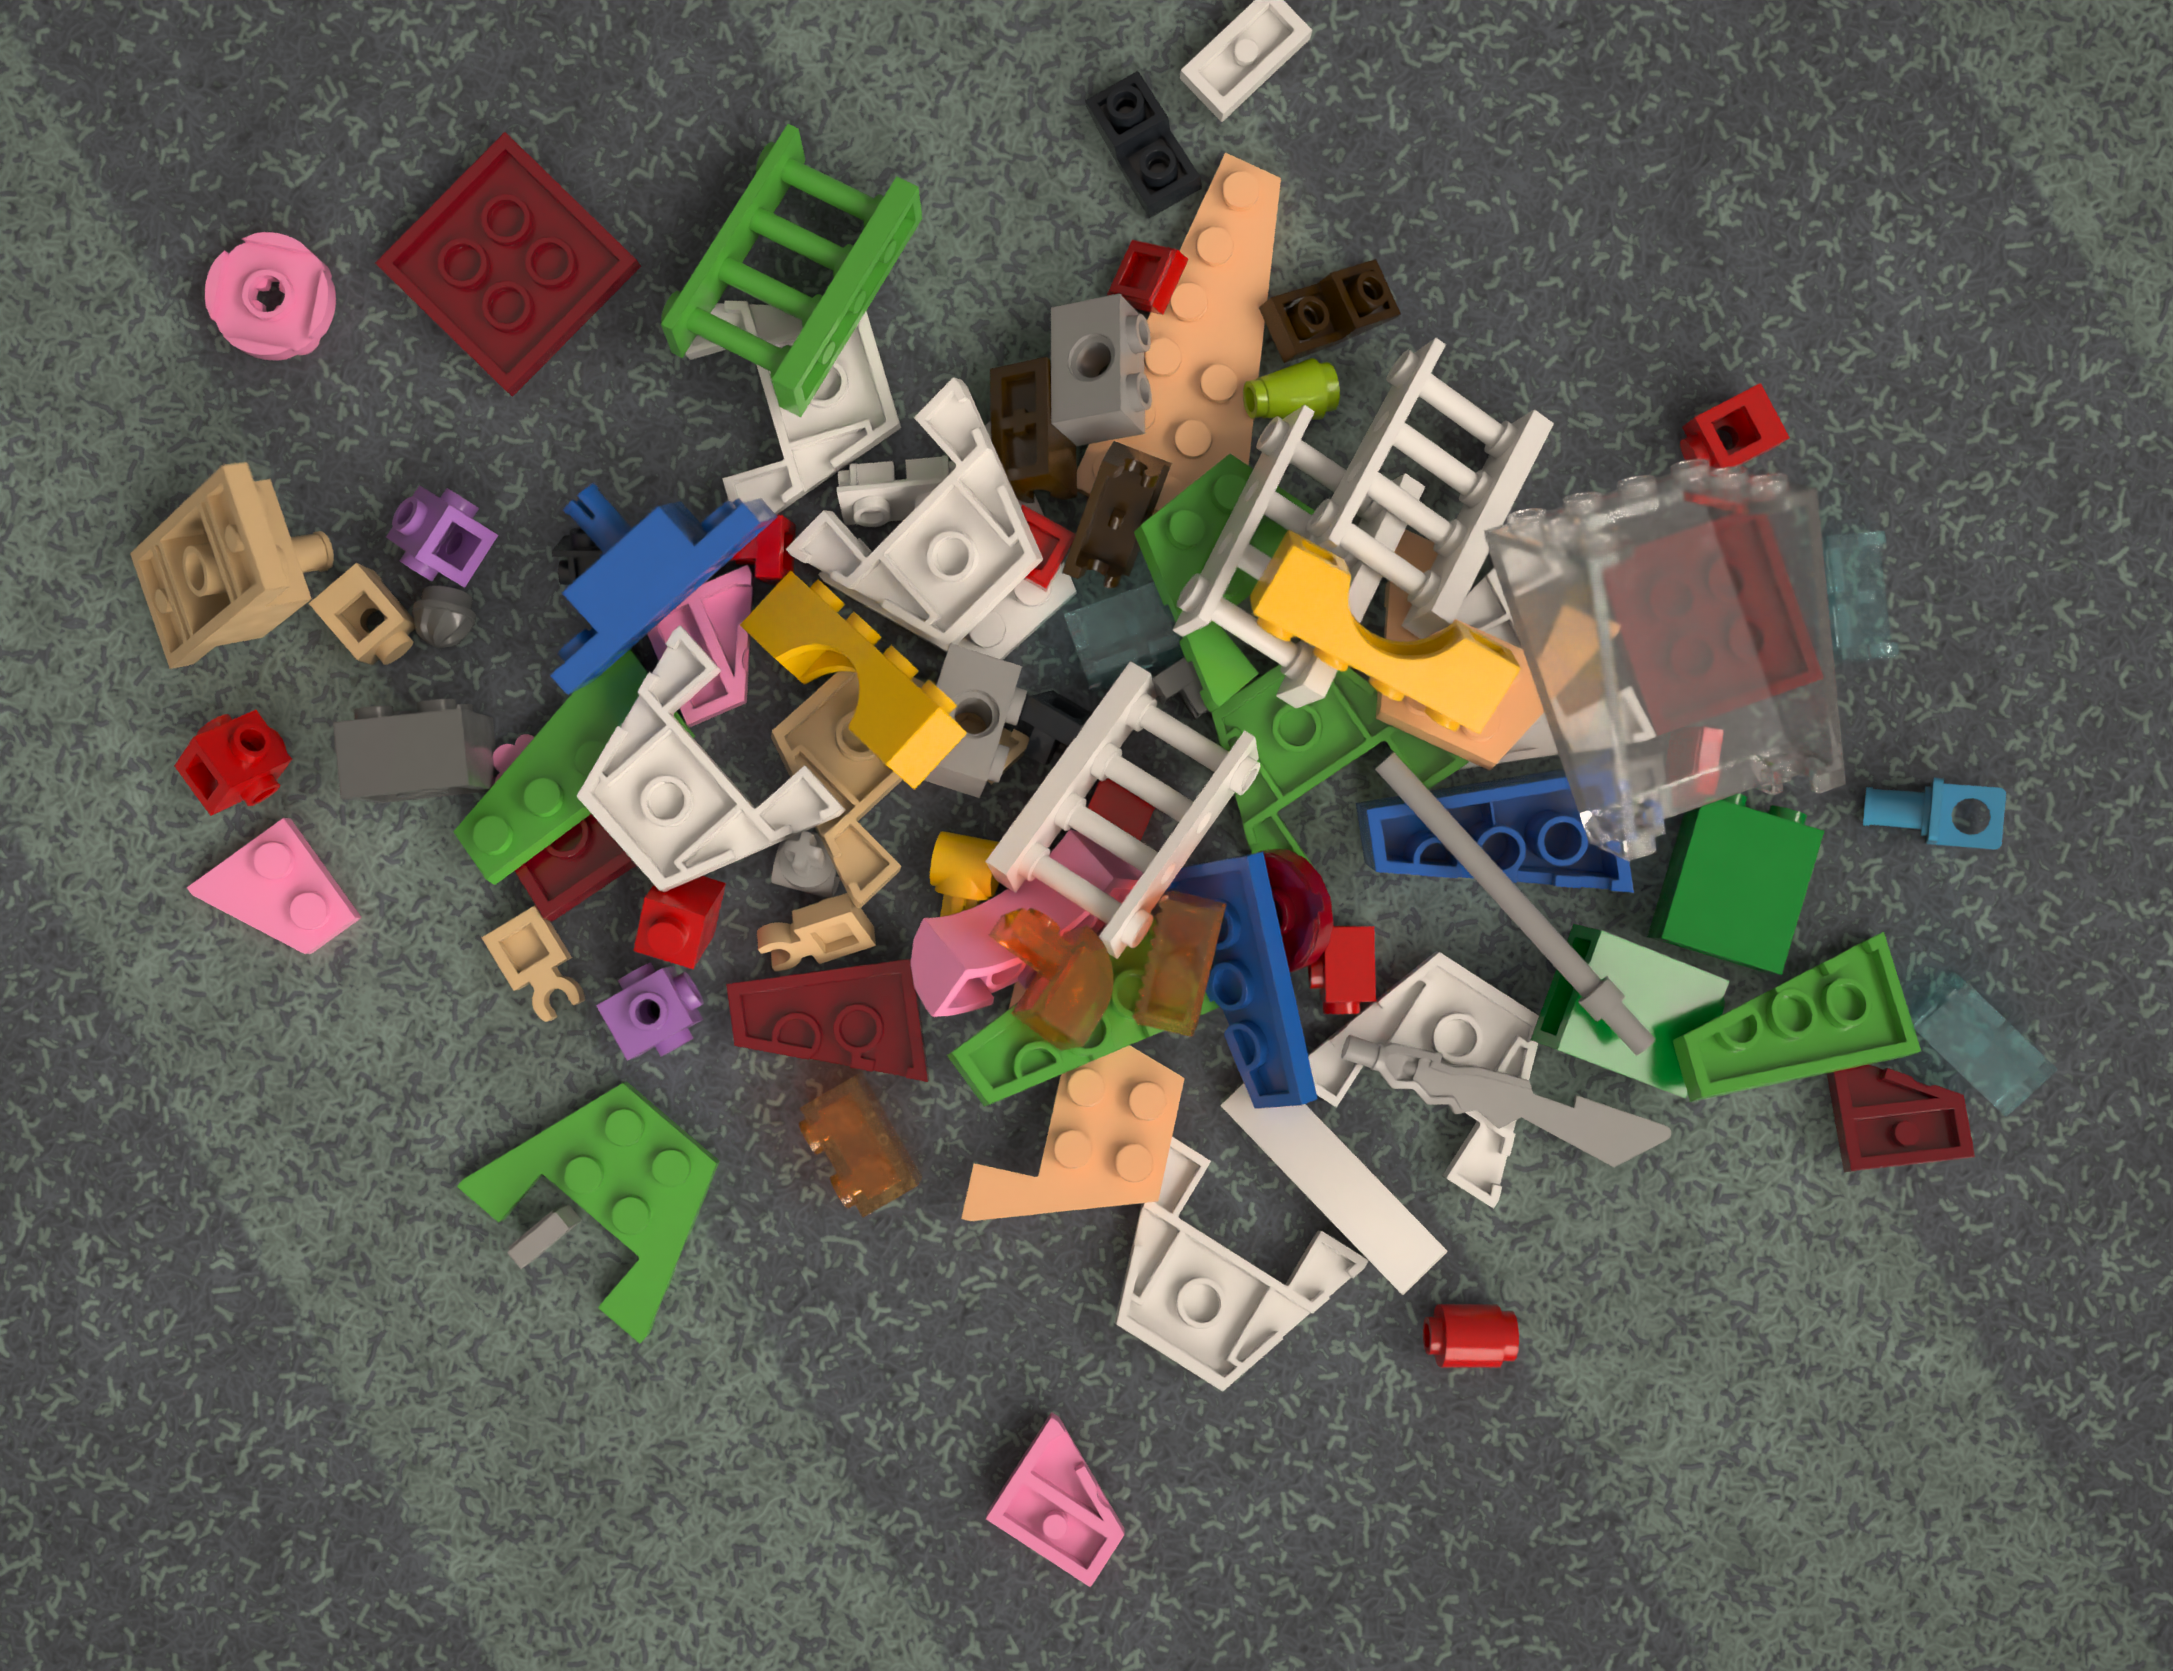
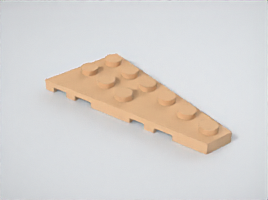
(1207, 335)

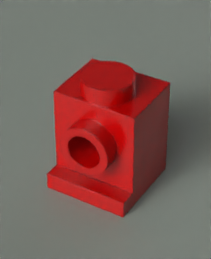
(1746, 418)
(1346, 970)

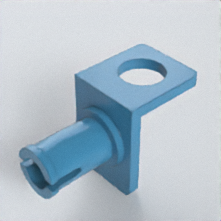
(1933, 811)

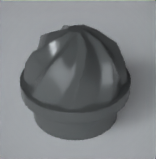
(443, 616)

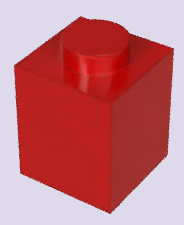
(680, 921)

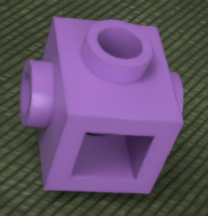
(440, 535)
(630, 1013)

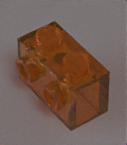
(860, 1145)

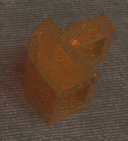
(1071, 978)

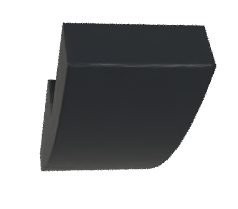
(1143, 144)

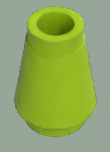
(1291, 388)

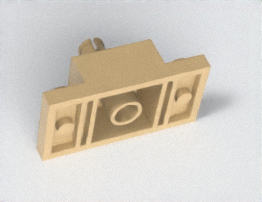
(225, 566)

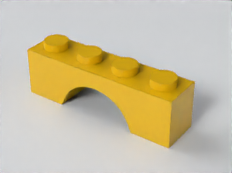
(1451, 673)
(893, 715)

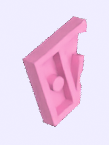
(713, 620)
(280, 890)
(1058, 1506)

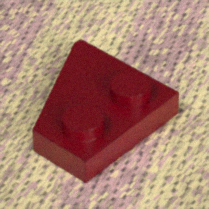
(1896, 1121)

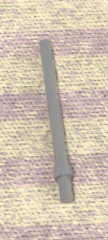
(1599, 996)

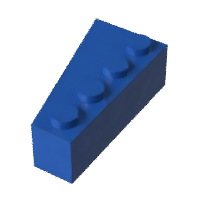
(1519, 821)

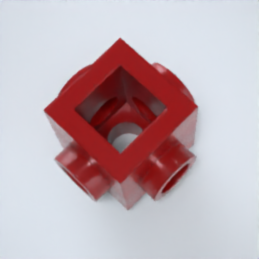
(233, 762)

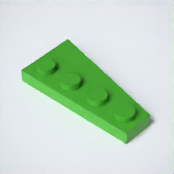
(1811, 1025)

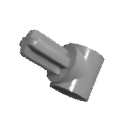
(805, 865)

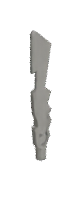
(1503, 1098)

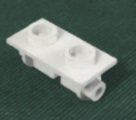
(874, 497)

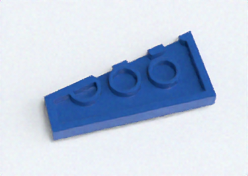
(1253, 980)

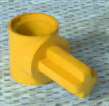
(961, 871)

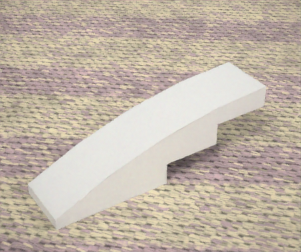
(1340, 1188)

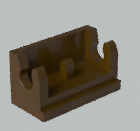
(1022, 433)
(1118, 504)

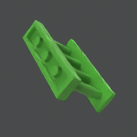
(826, 318)

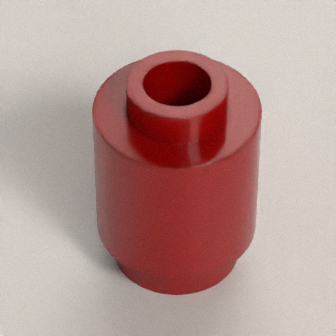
(1471, 1335)

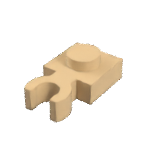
(821, 930)
(529, 953)

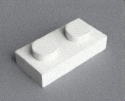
(1245, 55)

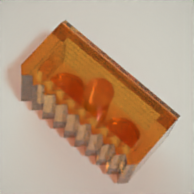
(1179, 963)

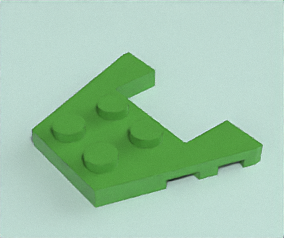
(1178, 546)
(1310, 745)
(628, 1173)

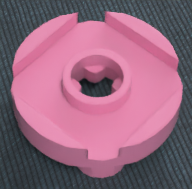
(252, 267)

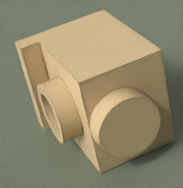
(346, 609)

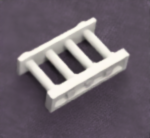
(1485, 494)
(1202, 599)
(1095, 756)

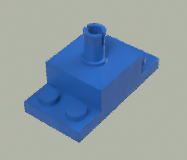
(644, 573)

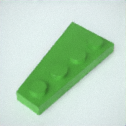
(539, 790)
(1013, 1057)

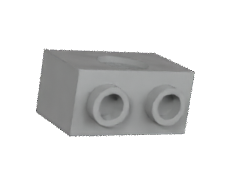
(1084, 341)
(989, 690)

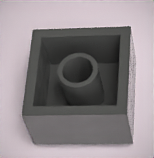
(415, 755)

